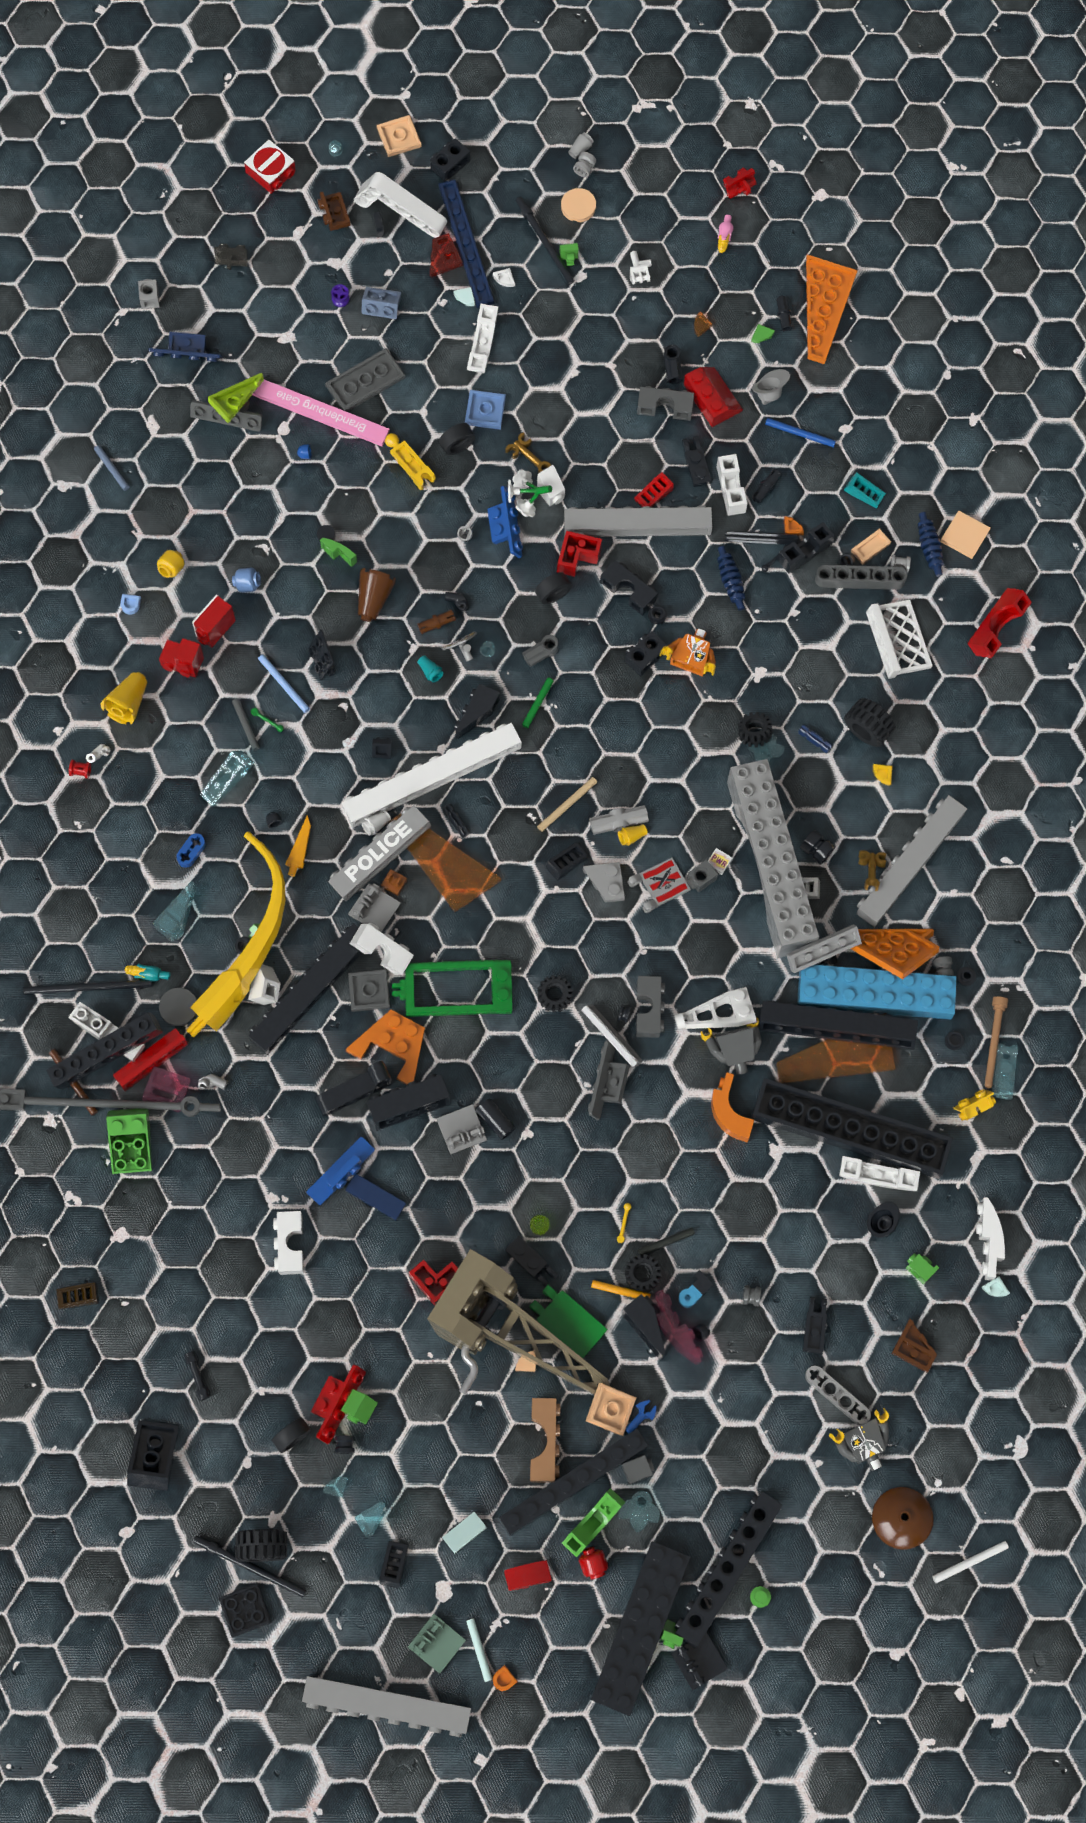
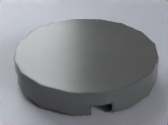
(176, 1006)

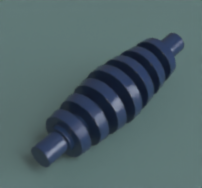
(930, 544)
(731, 578)

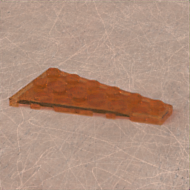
(450, 869)
(835, 1059)

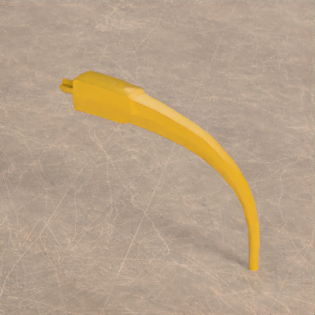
(233, 985)

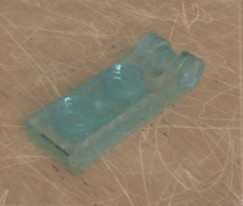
(1004, 1072)

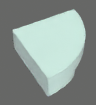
(465, 296)
(996, 1288)

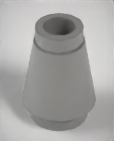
(581, 145)

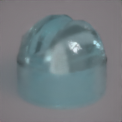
(334, 150)
(487, 653)

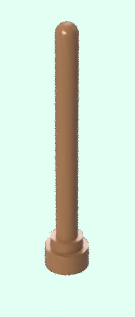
(999, 1004)

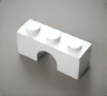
(733, 493)
(395, 955)
(287, 1225)

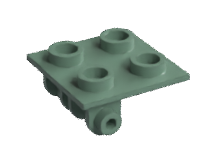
(436, 1643)

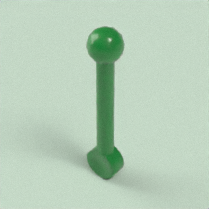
(254, 711)

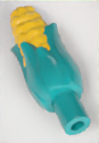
(145, 972)

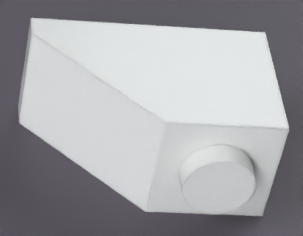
(550, 477)

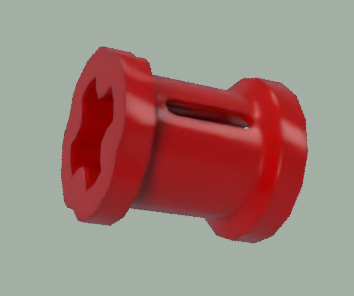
(75, 768)

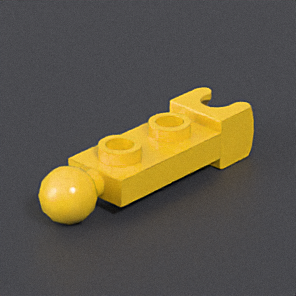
(409, 461)

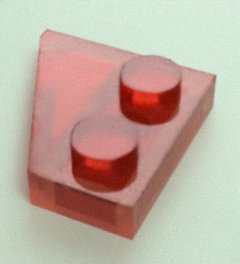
(444, 255)

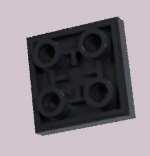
(244, 1610)

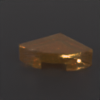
(701, 324)

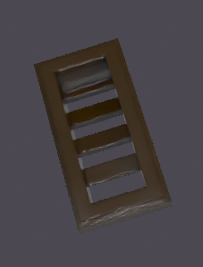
(85, 1302)

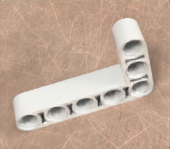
(401, 201)

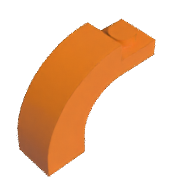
(726, 1118)

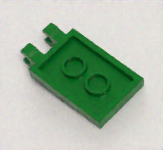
(569, 1322)

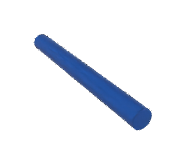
(800, 432)

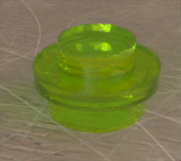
(539, 1224)

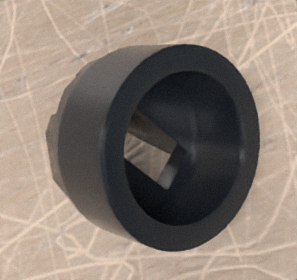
(844, 560)
(273, 819)
(701, 1332)

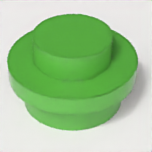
(760, 1597)

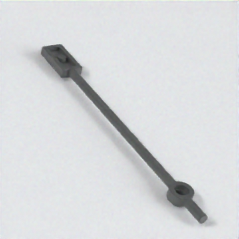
(16, 1100)

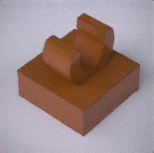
(394, 882)

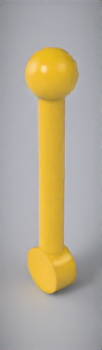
(620, 1239)

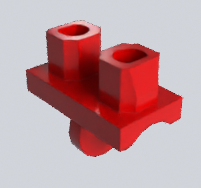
(742, 183)

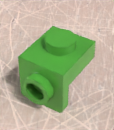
(669, 1637)

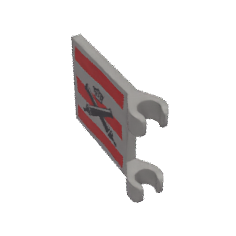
(662, 882)

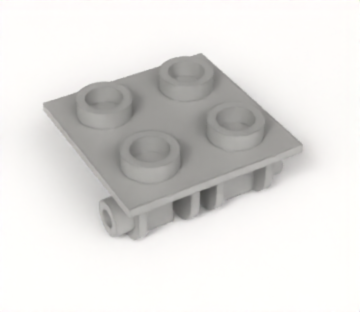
(374, 907)
(461, 1129)

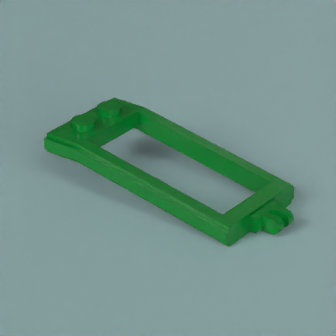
(500, 983)

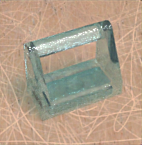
(371, 1518)

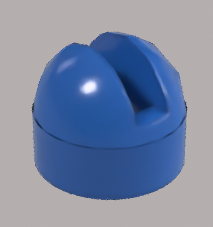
(304, 451)

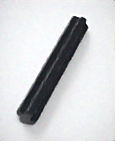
(760, 537)

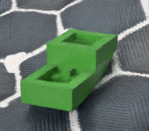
(335, 549)

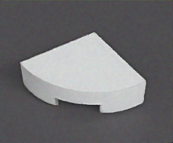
(504, 277)

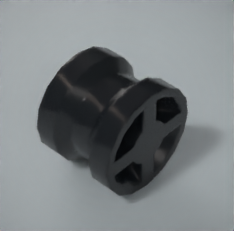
(344, 1445)

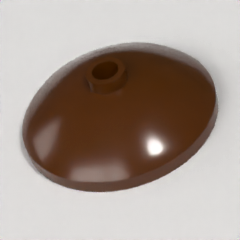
(888, 1521)

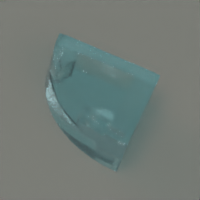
(336, 1487)

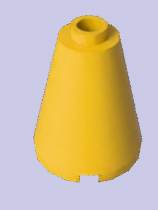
(125, 699)

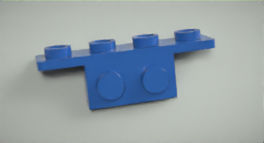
(504, 524)
(340, 1171)

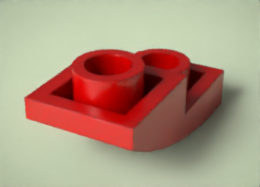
(527, 1575)

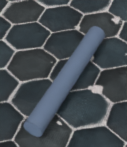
(113, 470)

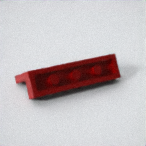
(150, 1058)

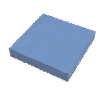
(485, 409)

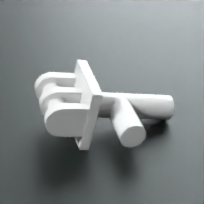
(640, 270)

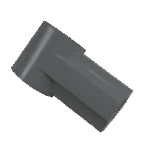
(540, 651)

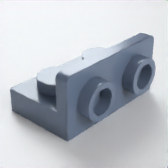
(381, 302)

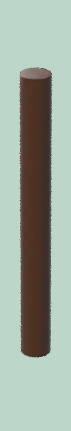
(76, 1086)

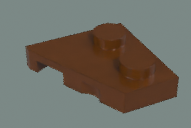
(914, 1348)

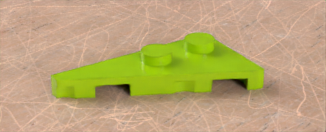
(232, 399)

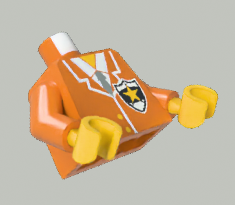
(691, 653)

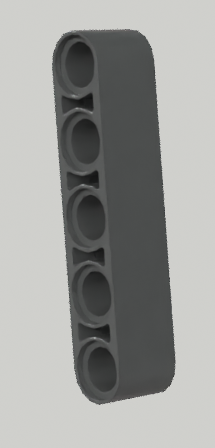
(854, 582)

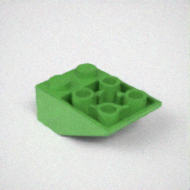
(129, 1140)

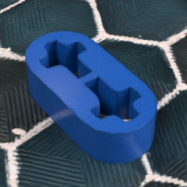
(194, 853)

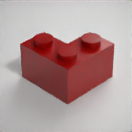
(577, 548)
(182, 657)
(431, 1283)

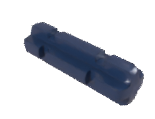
(815, 738)

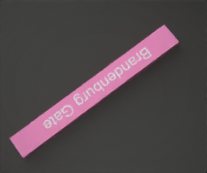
(322, 412)

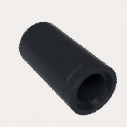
(495, 1119)

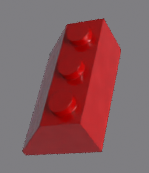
(711, 395)

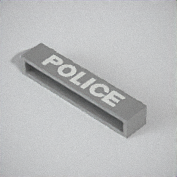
(379, 853)

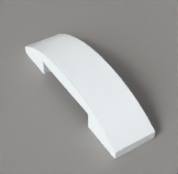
(483, 338)
(879, 1175)

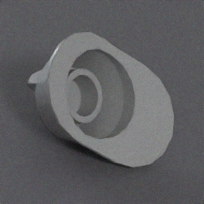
(770, 385)

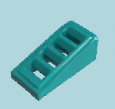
(861, 495)

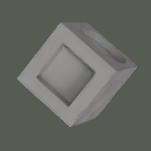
(148, 300)

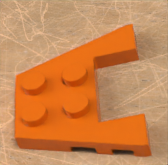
(397, 1036)

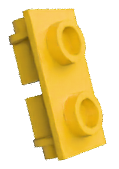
(968, 1106)

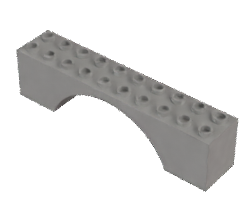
(784, 892)

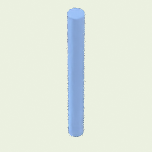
(285, 685)

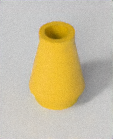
(631, 834)

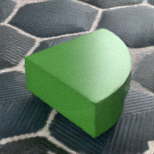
(761, 334)

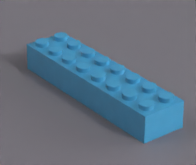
(877, 991)

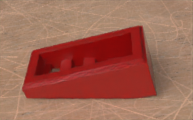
(661, 478)

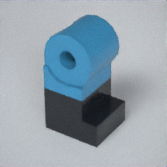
(696, 1291)

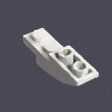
(98, 1026)
(991, 1231)

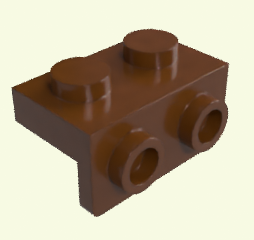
(335, 211)

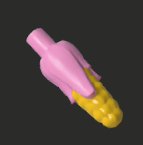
(725, 232)

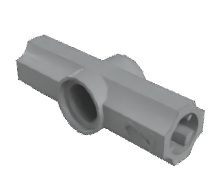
(618, 819)

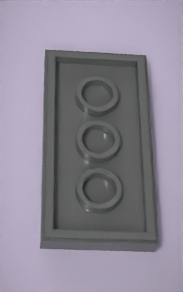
(365, 380)

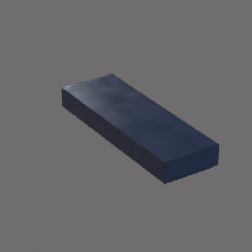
(375, 1197)

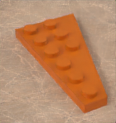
(827, 295)

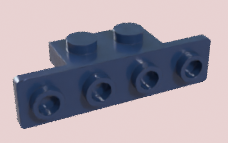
(186, 344)

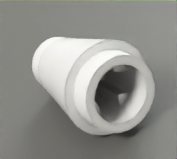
(374, 823)

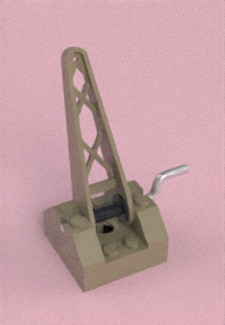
(458, 1323)

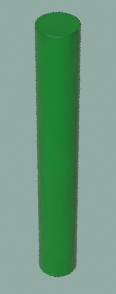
(537, 703)

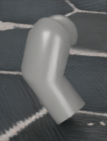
(212, 1080)

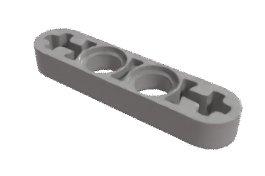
(839, 1393)

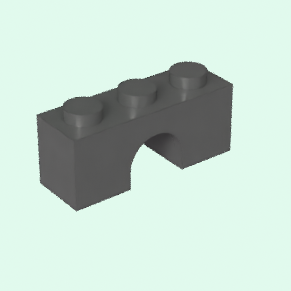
(679, 401)
(650, 1023)

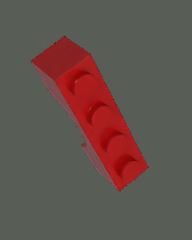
(1010, 605)

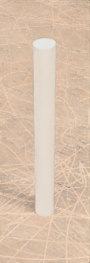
(970, 1562)

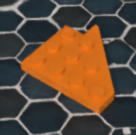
(897, 949)

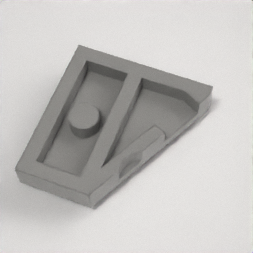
(607, 880)

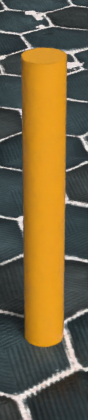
(617, 1289)

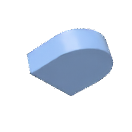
(130, 603)

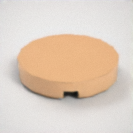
(578, 205)

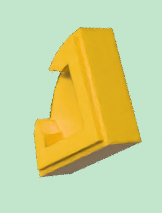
(883, 773)

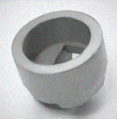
(462, 531)

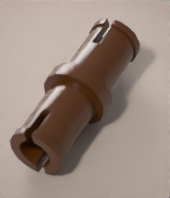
(436, 621)

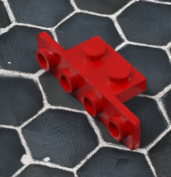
(332, 1401)

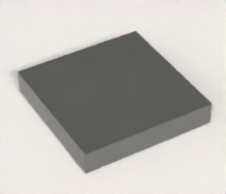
(369, 990)

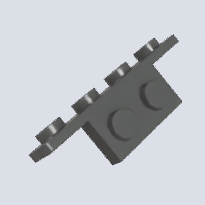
(242, 419)
(609, 1081)

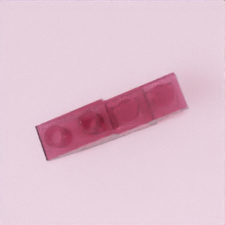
(679, 1337)

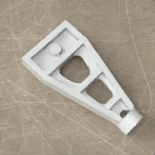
(740, 1004)

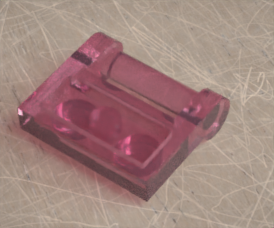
(166, 1082)

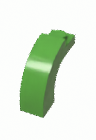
(593, 1522)

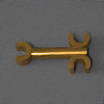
(521, 446)
(872, 860)

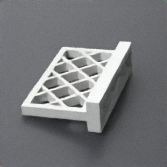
(885, 645)

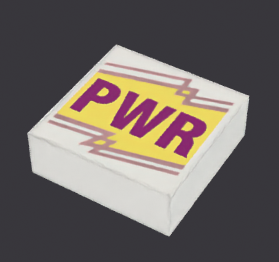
(719, 861)

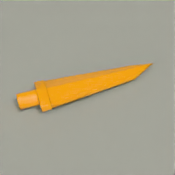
(298, 852)

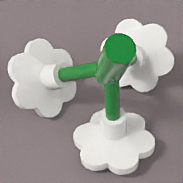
(522, 481)

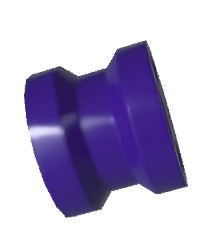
(336, 293)

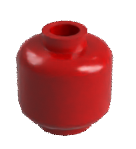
(593, 1563)

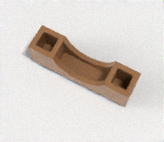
(543, 1467)

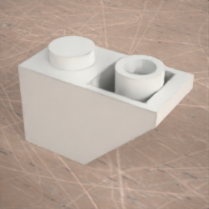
(265, 986)

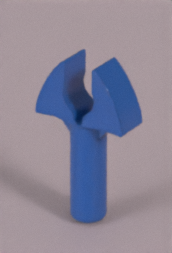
(641, 1416)

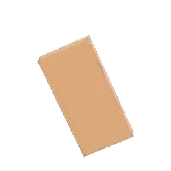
(871, 546)

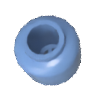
(246, 580)

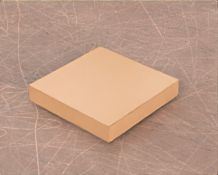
(399, 136)
(965, 534)
(611, 1409)

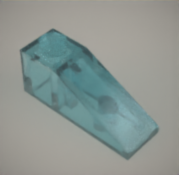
(226, 777)
(174, 918)

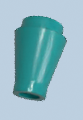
(431, 670)

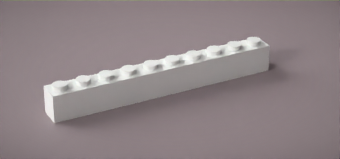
(431, 775)

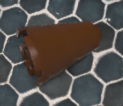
(373, 593)

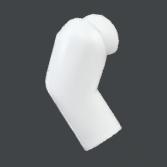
(97, 753)

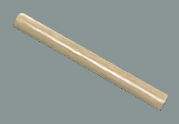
(568, 803)

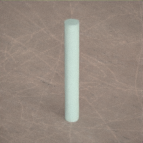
(479, 1650)

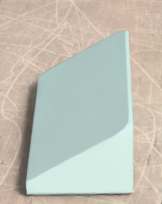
(464, 1532)

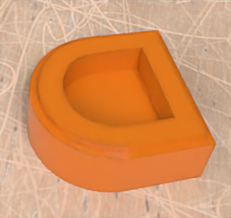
(503, 1679)

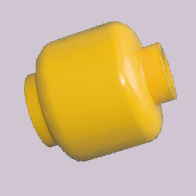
(170, 563)

